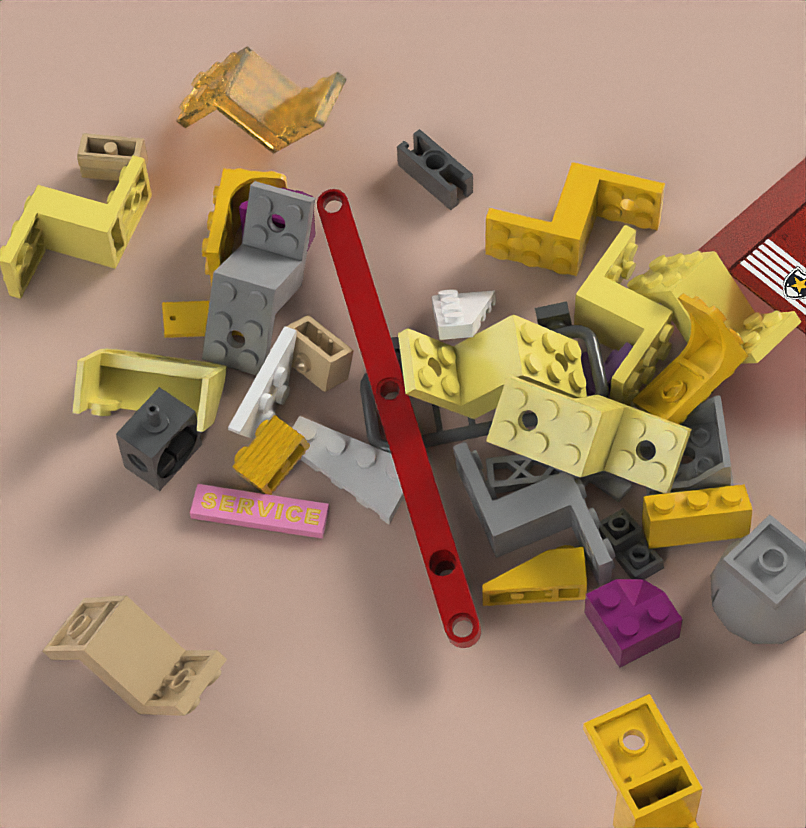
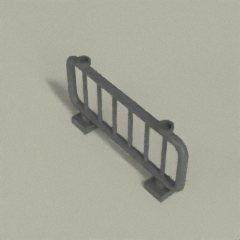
(553, 317)

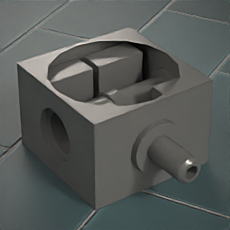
(159, 439)

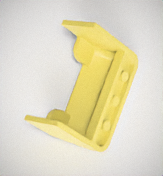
(129, 378)

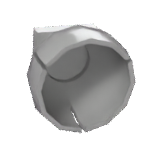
(762, 585)

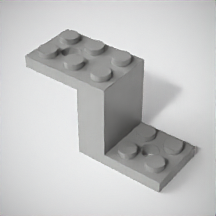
(258, 278)
(535, 513)

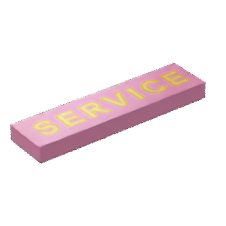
(259, 511)

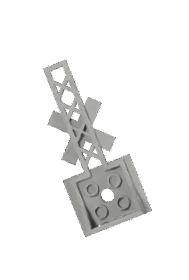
(705, 445)

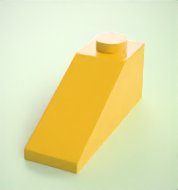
(547, 577)

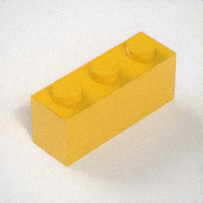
(696, 516)

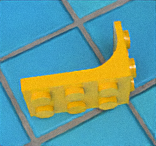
(225, 219)
(699, 369)

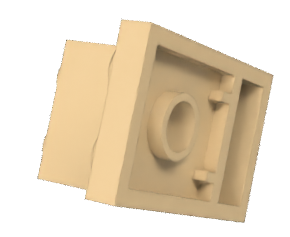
(135, 656)

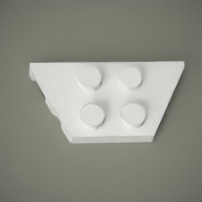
(268, 388)

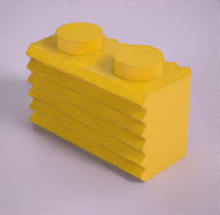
(270, 455)

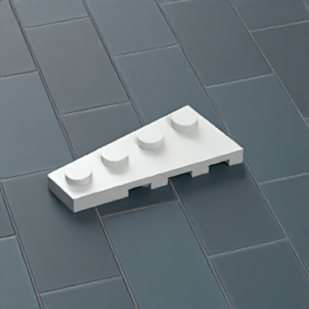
(460, 313)
(354, 466)

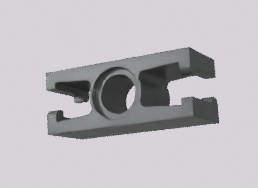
(435, 181)

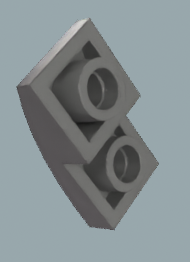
(630, 546)

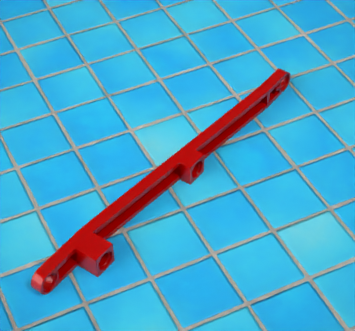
(399, 421)

